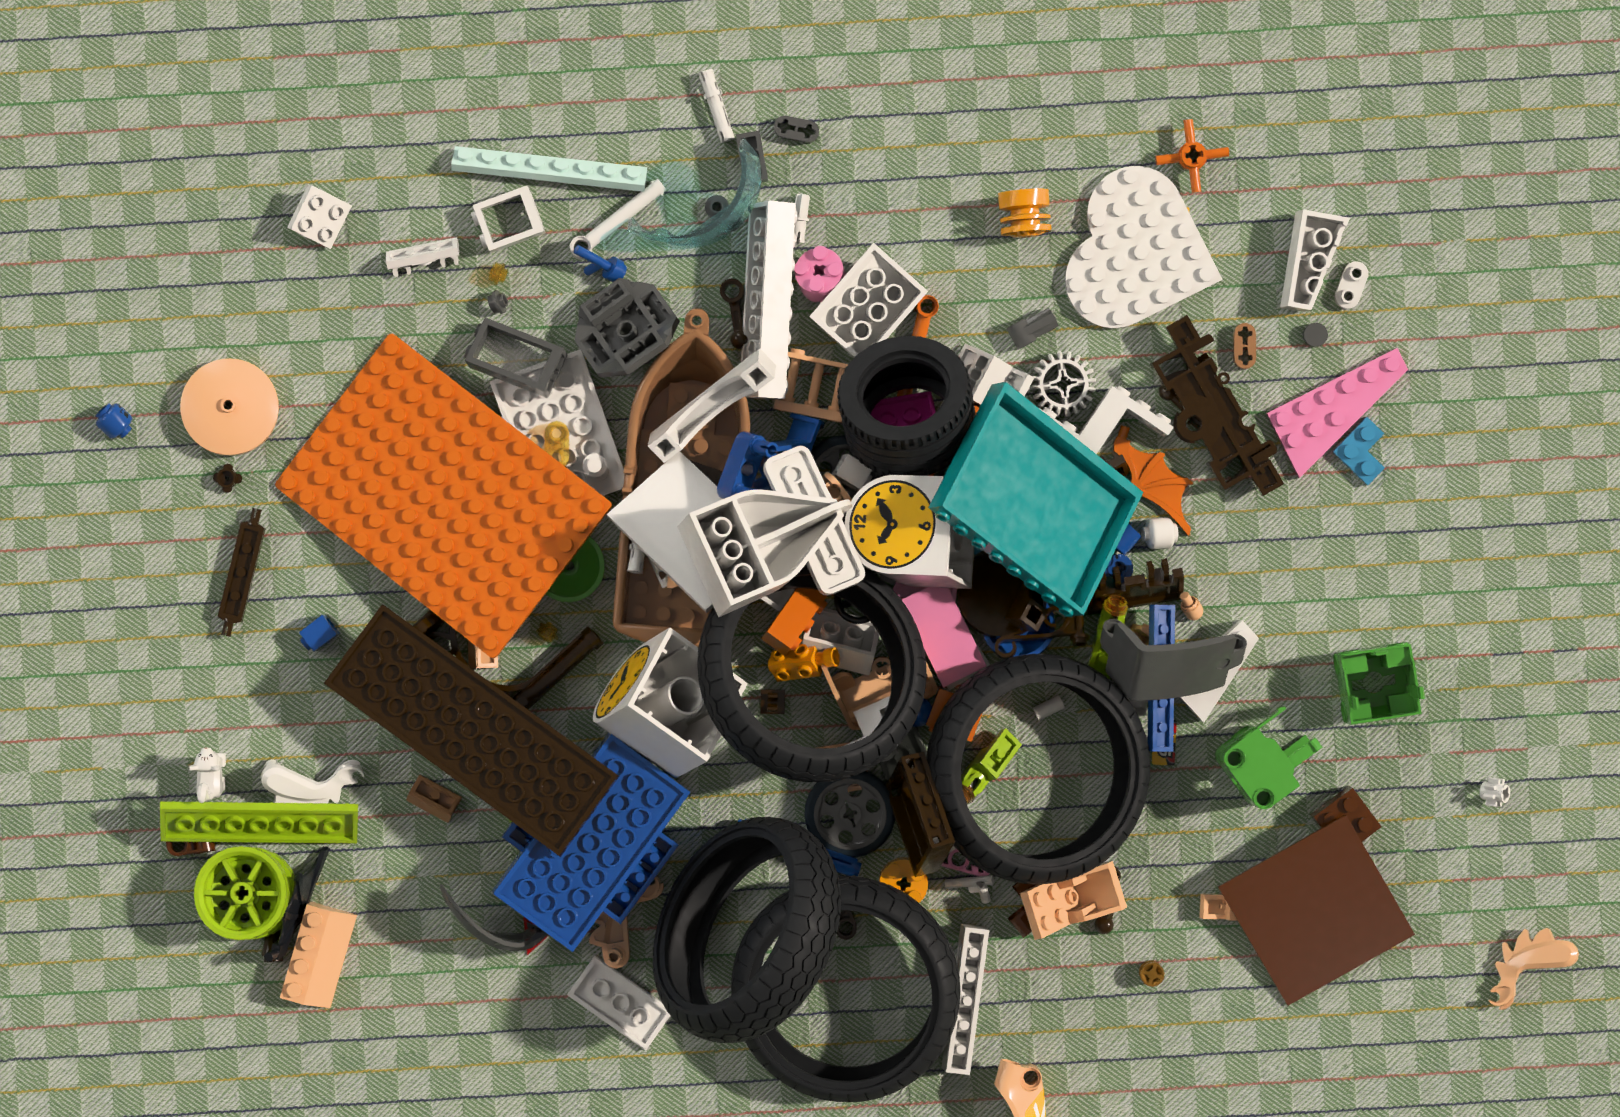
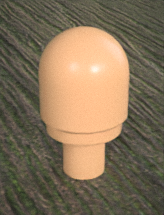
(1191, 606)

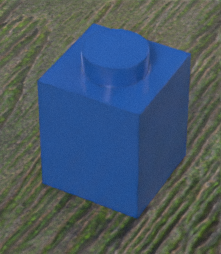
(318, 633)

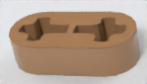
(1250, 346)

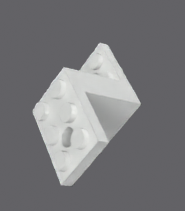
(1109, 413)

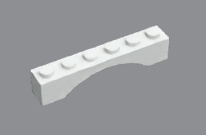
(739, 382)

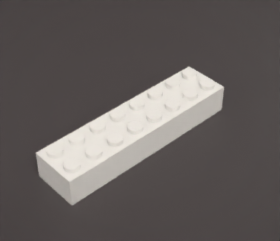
(769, 290)

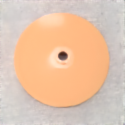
(242, 426)

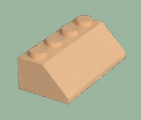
(318, 955)

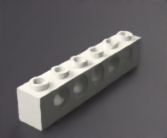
(971, 964)

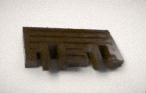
(1137, 590)

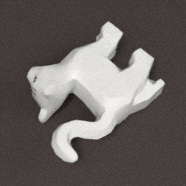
(209, 774)

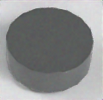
(1315, 334)

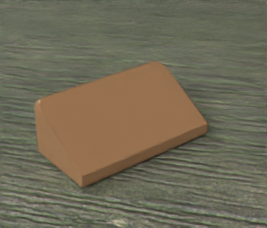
(433, 798)

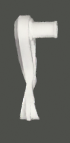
(296, 788)

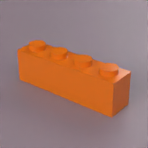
(794, 619)

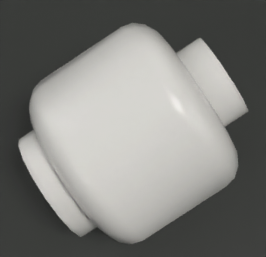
(1159, 533)

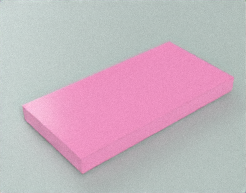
(944, 634)

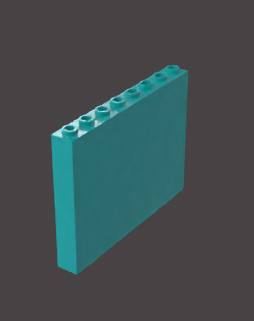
(1036, 500)

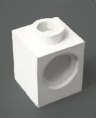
(852, 472)

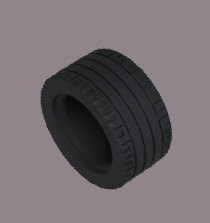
(896, 366)

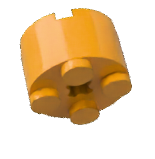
(899, 868)

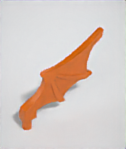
(1154, 478)

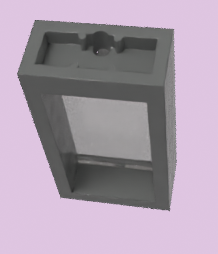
(515, 357)

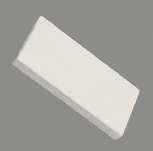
(619, 1002)

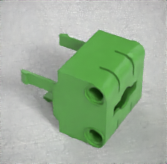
(1392, 700)
(1260, 766)

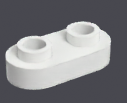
(1351, 284)

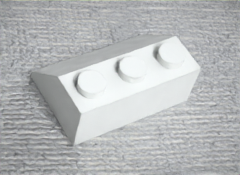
(854, 641)

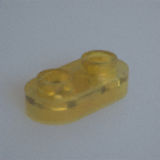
(558, 445)

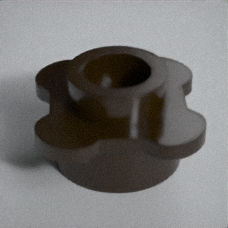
(221, 475)

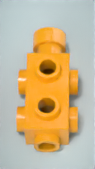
(802, 663)

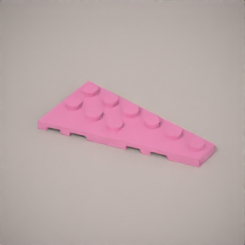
(1323, 415)

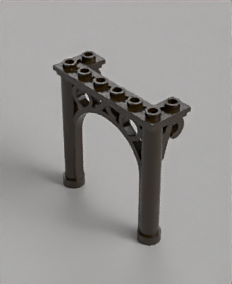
(544, 680)

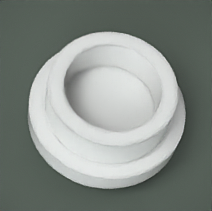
(594, 465)

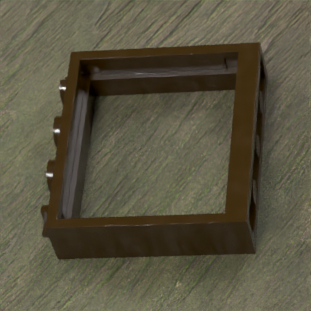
(919, 814)

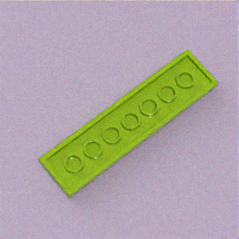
(258, 822)

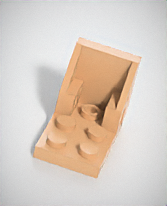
(1073, 901)

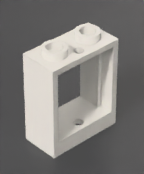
(530, 206)

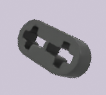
(797, 123)

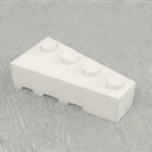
(1310, 255)
(1203, 703)

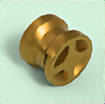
(1155, 975)

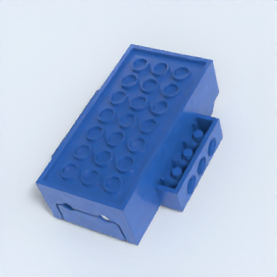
(606, 861)

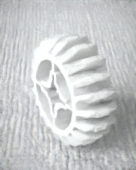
(1078, 382)

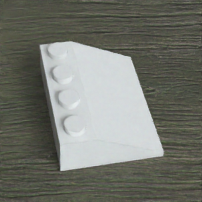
(868, 302)

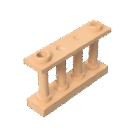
(810, 406)

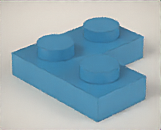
(1355, 454)

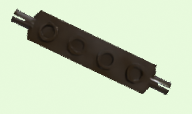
(241, 572)

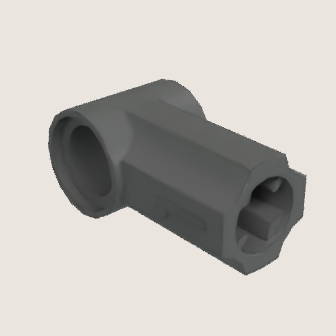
(1028, 330)

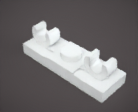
(422, 255)

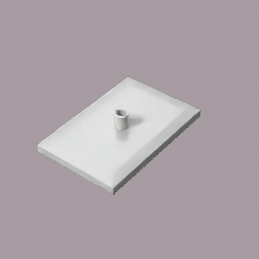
(652, 520)

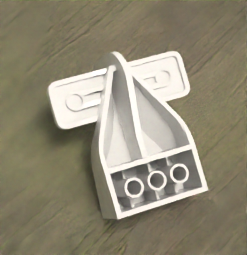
(765, 537)

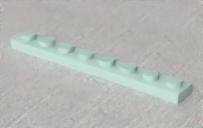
(549, 168)

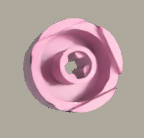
(816, 263)

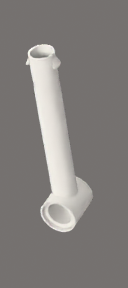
(619, 217)

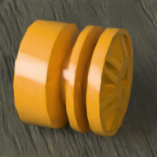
(1024, 212)

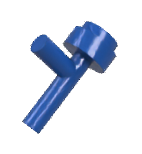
(612, 269)

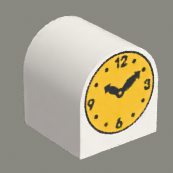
(904, 538)
(659, 705)

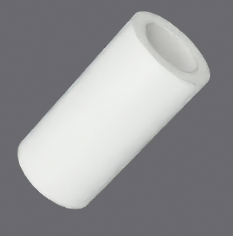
(1048, 707)

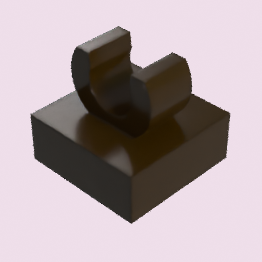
(1118, 463)
(772, 701)

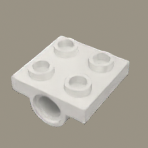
(319, 216)

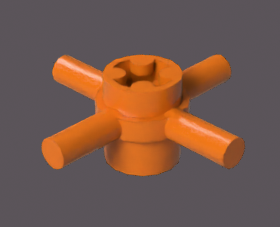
(1186, 163)

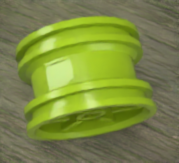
(210, 892)

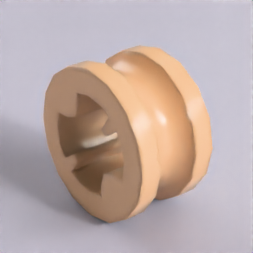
(874, 667)

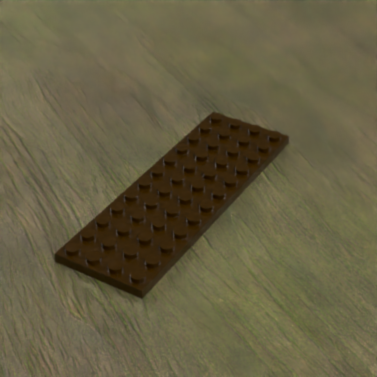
(471, 730)

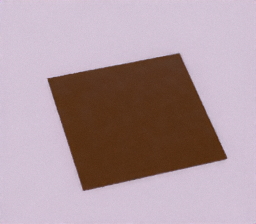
(1316, 910)

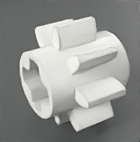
(1495, 792)

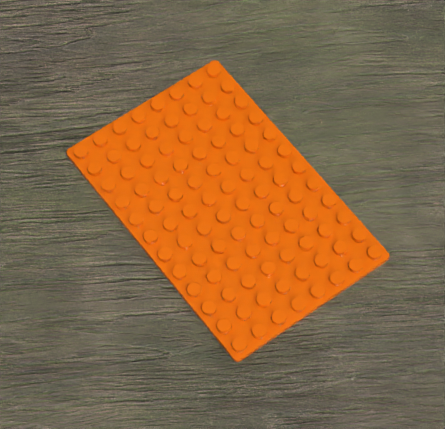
(443, 495)

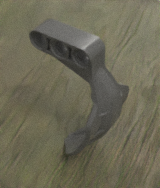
(504, 940)

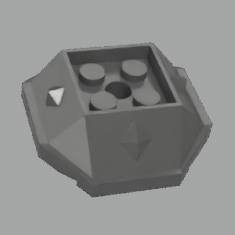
(624, 327)

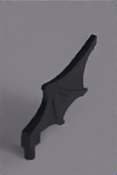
(301, 896)

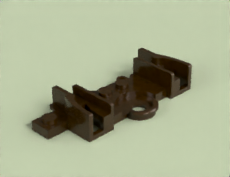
(1218, 411)

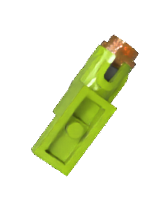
(1113, 608)
(988, 764)

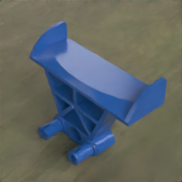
(752, 451)

